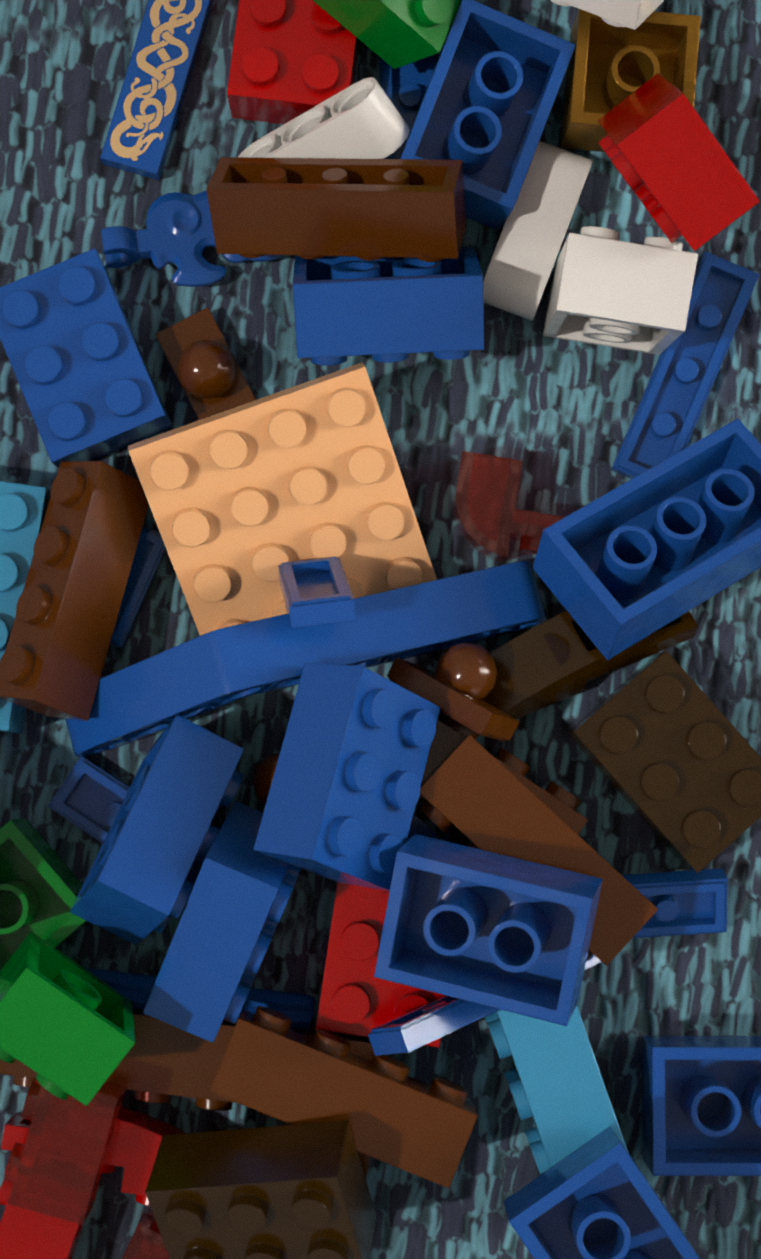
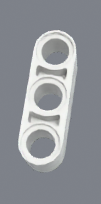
(346, 126)
(535, 231)

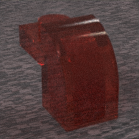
(487, 503)

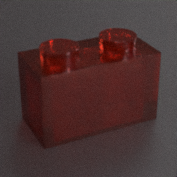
(63, 1152)

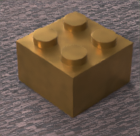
(617, 61)

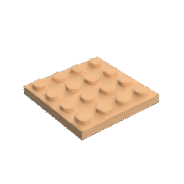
(281, 485)

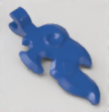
(175, 233)

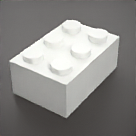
(620, 291)

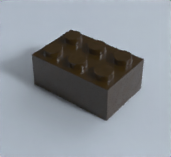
(675, 760)
(263, 1194)

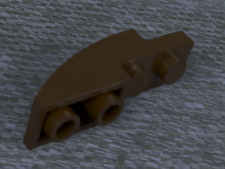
(559, 659)

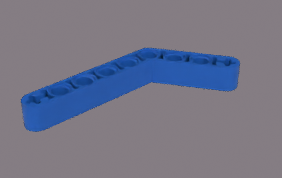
(271, 655)

